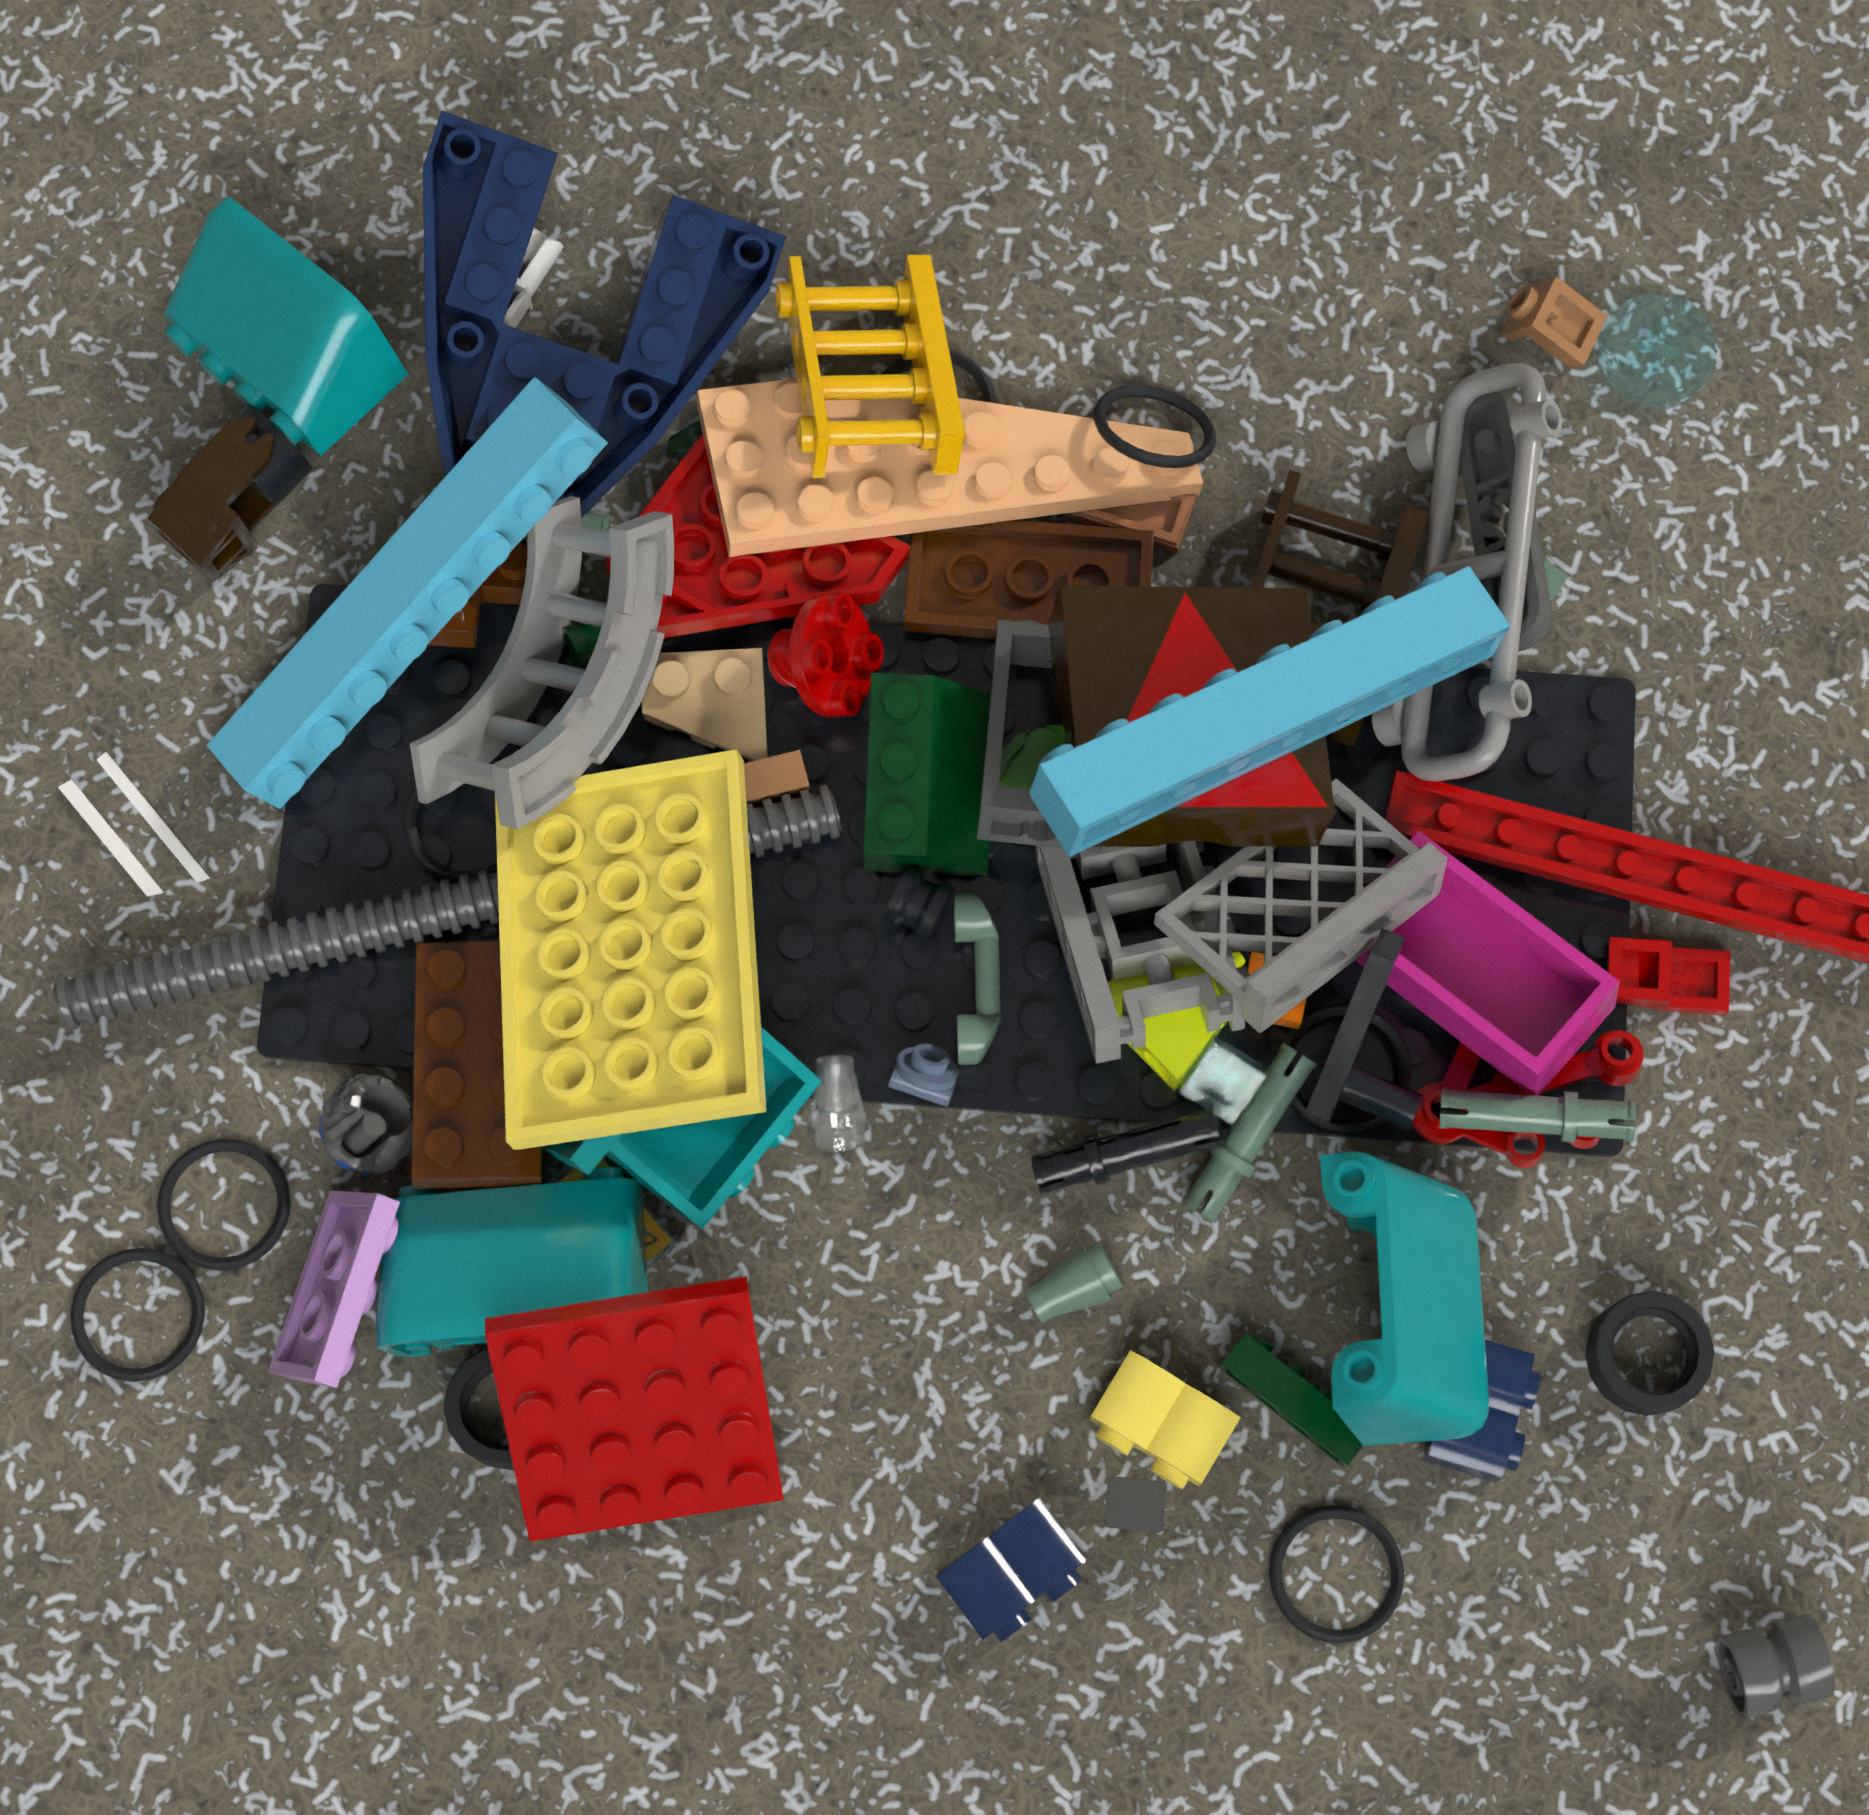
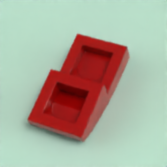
(1670, 977)

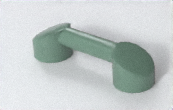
(978, 1030)

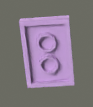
(335, 1288)

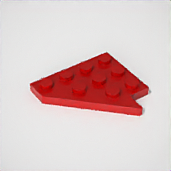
(733, 591)

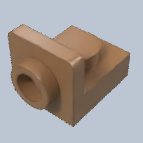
(1555, 320)

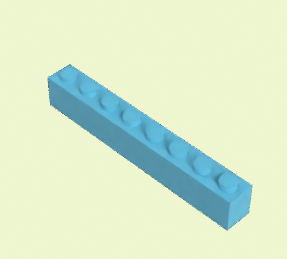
(406, 594)
(1266, 709)

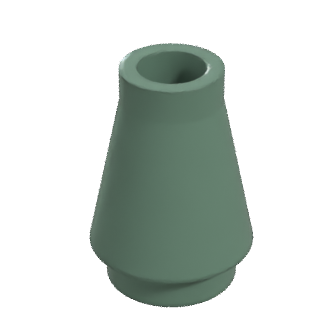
(1075, 1284)

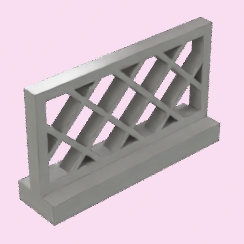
(1329, 945)

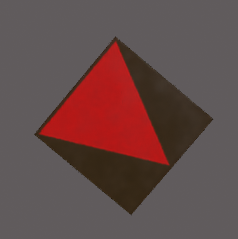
(1135, 645)

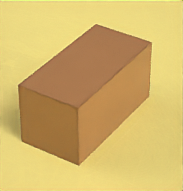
(775, 777)

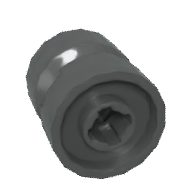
(1783, 1664)

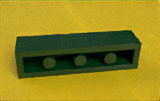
(1291, 1397)

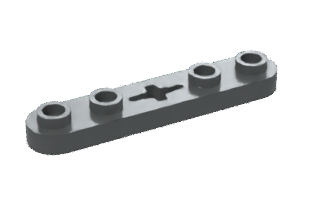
(1487, 474)

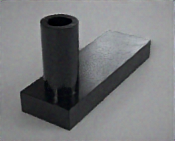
(1349, 1083)

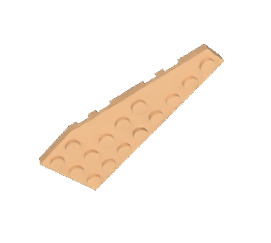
(1009, 469)

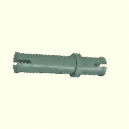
(1538, 1114)
(1249, 1134)

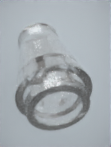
(837, 1108)

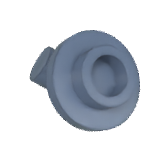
(925, 1073)

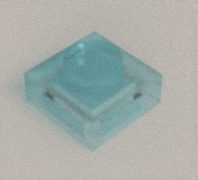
(1223, 1079)

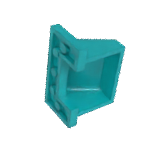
(705, 1161)

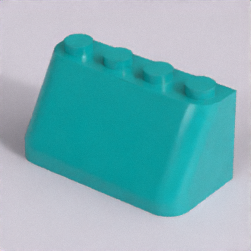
(279, 330)

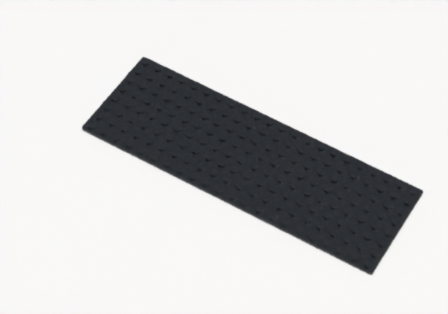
(869, 989)

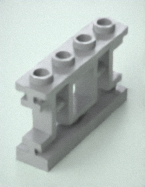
(1094, 937)

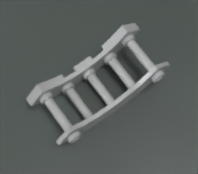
(603, 693)

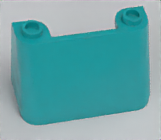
(506, 1255)
(1431, 1363)

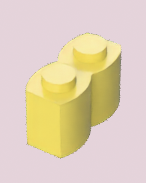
(1164, 1420)

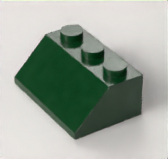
(925, 776)

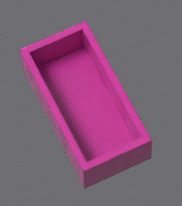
(1498, 978)

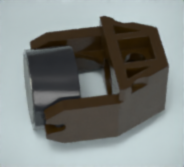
(228, 492)

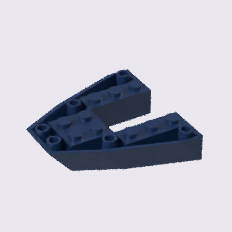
(689, 306)

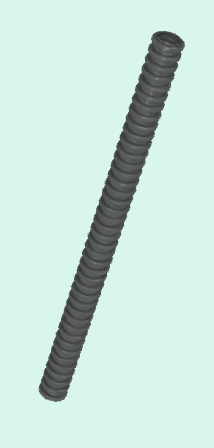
(361, 928)

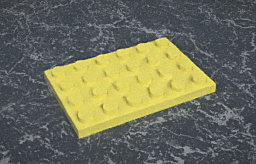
(630, 956)

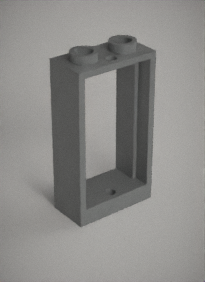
(1010, 812)

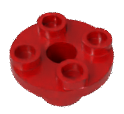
(827, 655)

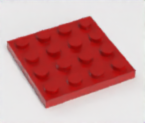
(635, 1408)

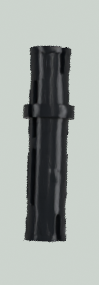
(1139, 1147)

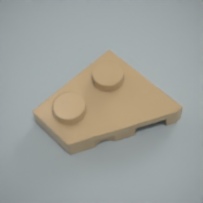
(711, 698)

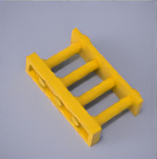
(919, 340)

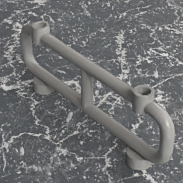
(1438, 449)

